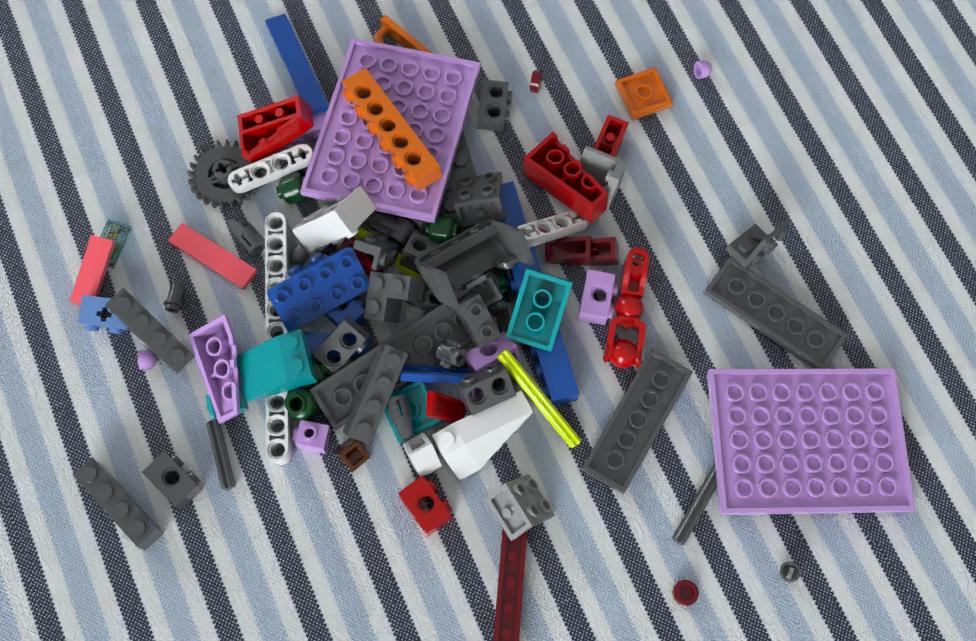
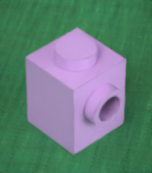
(312, 436)

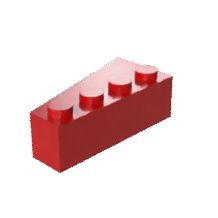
(564, 178)

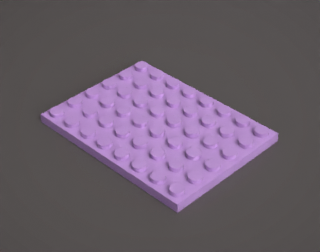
(431, 97)
(809, 441)

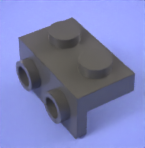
(384, 251)

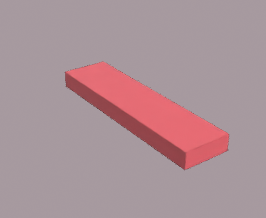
(212, 256)

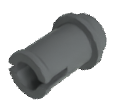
(174, 298)

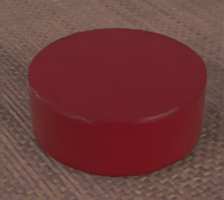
(536, 81)
(685, 593)

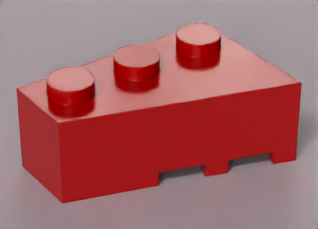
(273, 127)

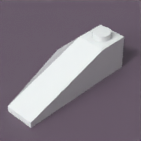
(476, 438)

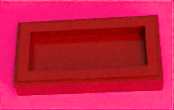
(444, 407)

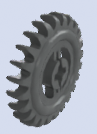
(219, 161)

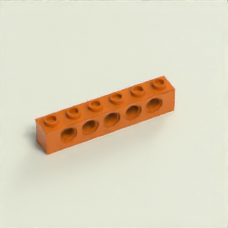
(363, 85)

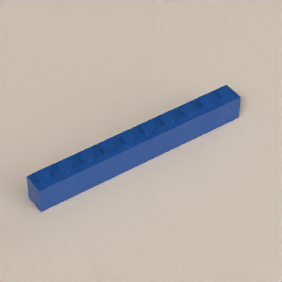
(551, 366)

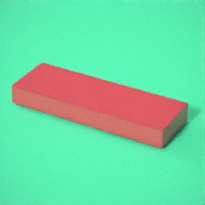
(93, 268)

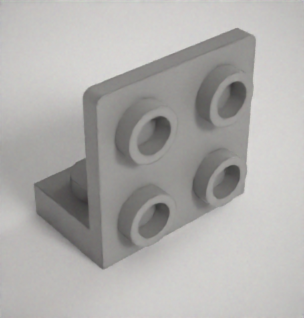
(605, 169)
(519, 506)

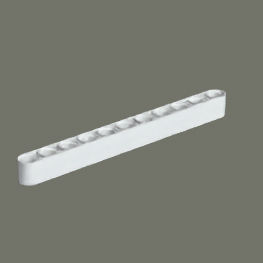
(273, 325)

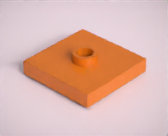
(643, 93)

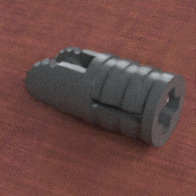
(247, 235)
(402, 422)

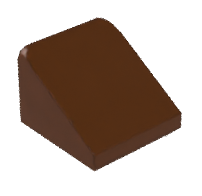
(352, 454)

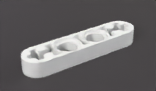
(270, 165)
(573, 222)

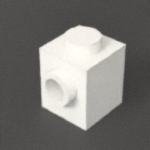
(422, 455)

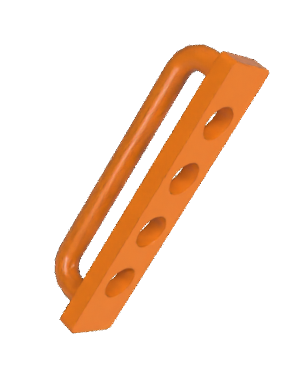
(390, 28)

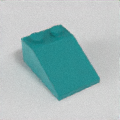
(539, 309)
(276, 366)

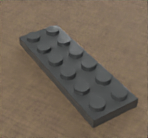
(776, 314)
(637, 421)

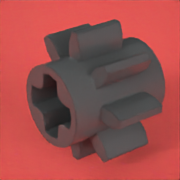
(451, 354)

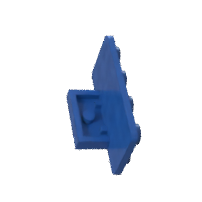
(318, 287)

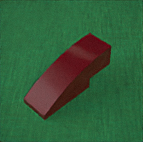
(583, 251)

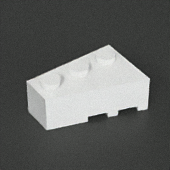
(334, 222)

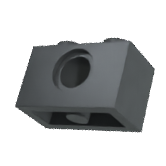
(477, 320)
(159, 474)

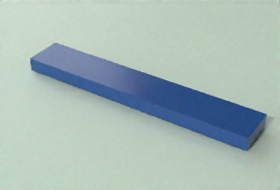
(296, 63)

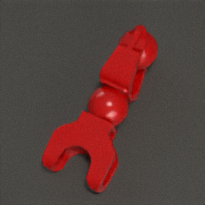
(629, 310)

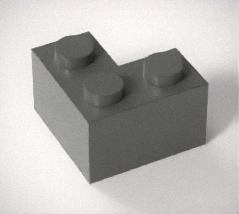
(387, 292)

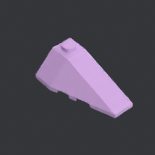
(217, 359)

